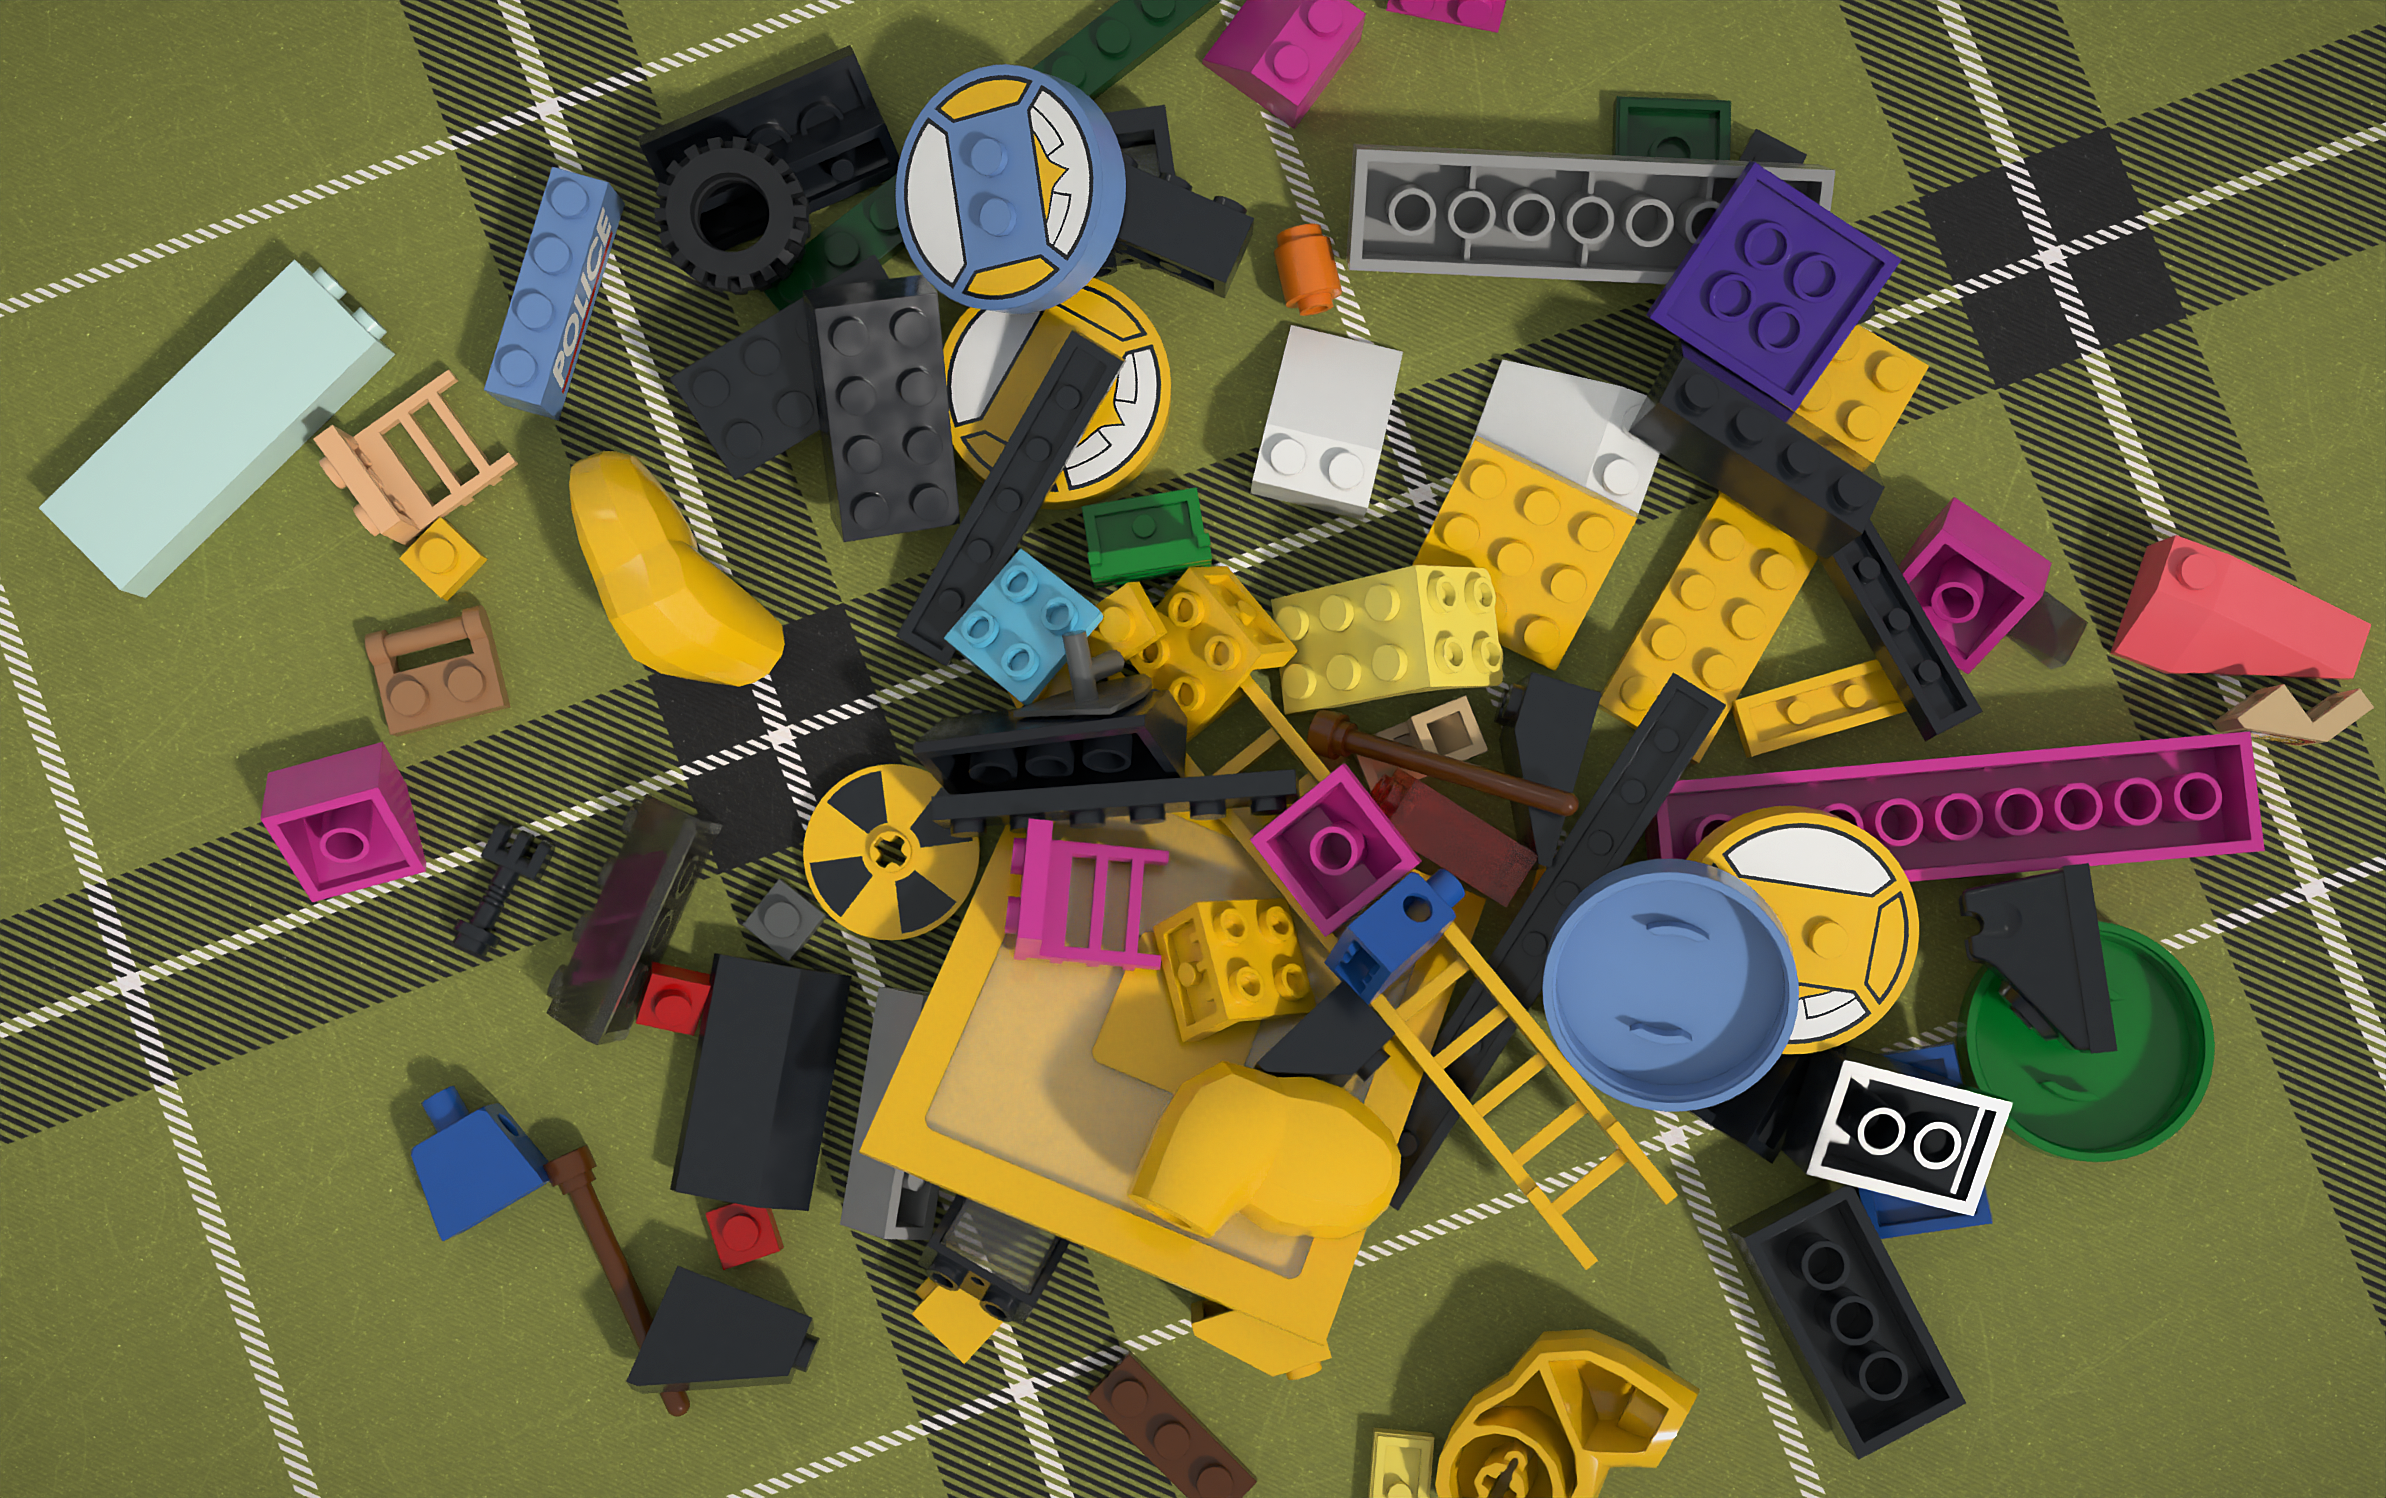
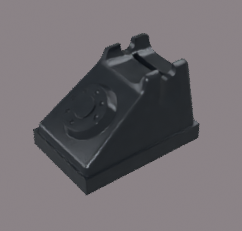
(2047, 953)

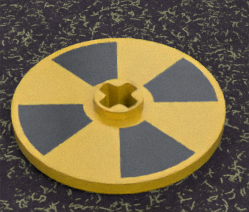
(845, 856)

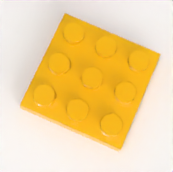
(1538, 540)

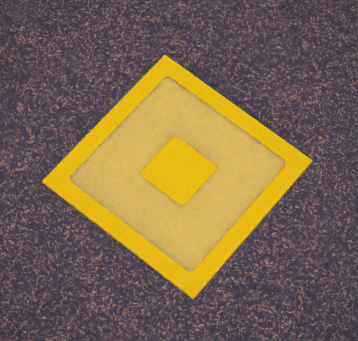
(1049, 1076)

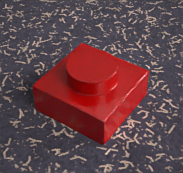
(673, 998)
(743, 1233)

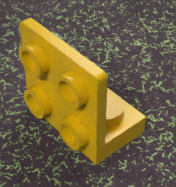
(1211, 642)
(1232, 965)

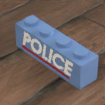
(555, 294)

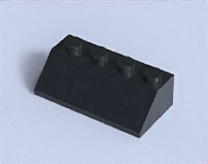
(1758, 451)
(1019, 753)

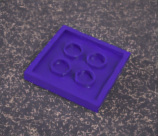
(1773, 286)

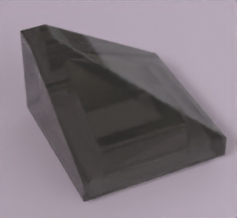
(2049, 631)

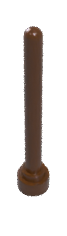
(1335, 736)
(574, 1176)

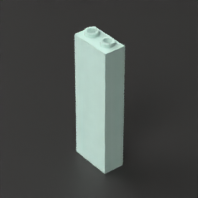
(219, 429)

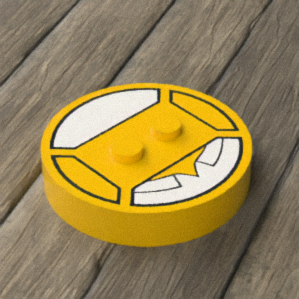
(1001, 359)
(1841, 907)

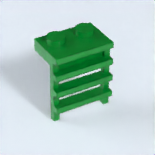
(1145, 537)

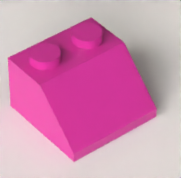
(1286, 51)
(1972, 581)
(343, 822)
(1335, 850)

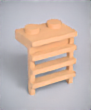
(383, 484)

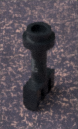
(511, 864)

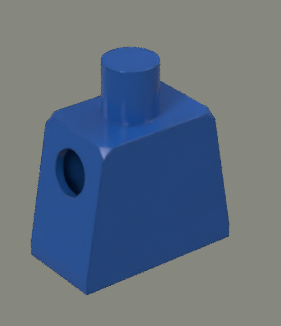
(1395, 932)
(474, 1163)

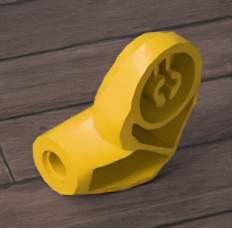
(657, 587)
(1271, 1147)
(1564, 1420)

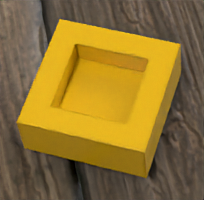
(443, 558)

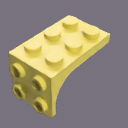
(1389, 637)

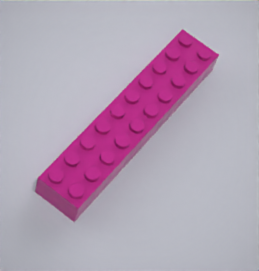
(2007, 807)

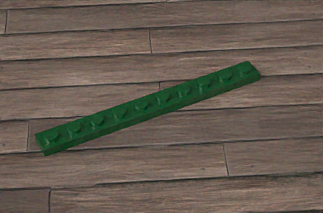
(1088, 60)

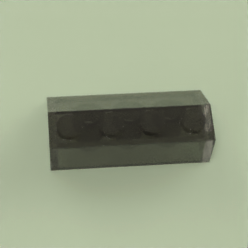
(632, 919)

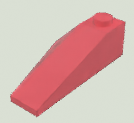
(2227, 618)

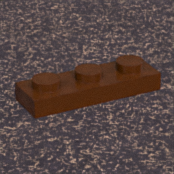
(1169, 1433)

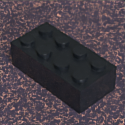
(760, 387)
(882, 406)
(1846, 1316)

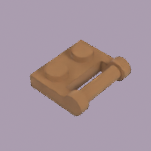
(441, 690)

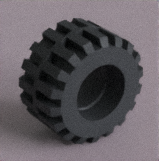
(697, 179)

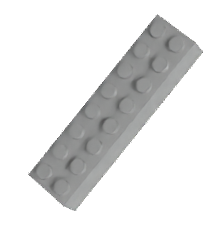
(1540, 211)

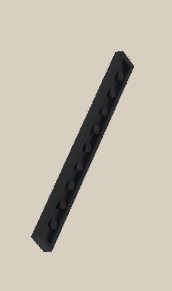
(1593, 848)

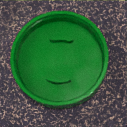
(2104, 1101)

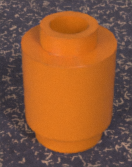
(1307, 269)

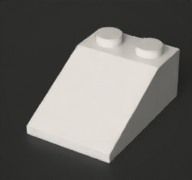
(1327, 422)
(1571, 429)

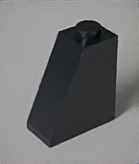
(720, 1339)

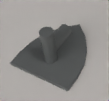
(1087, 695)

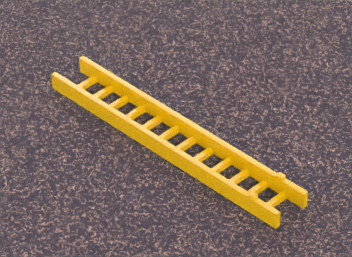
(1470, 960)

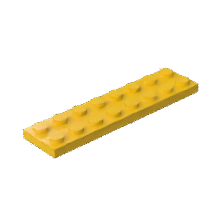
(1742, 569)

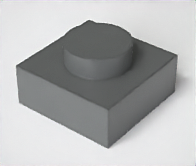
(785, 920)

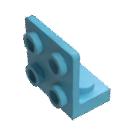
(1019, 626)

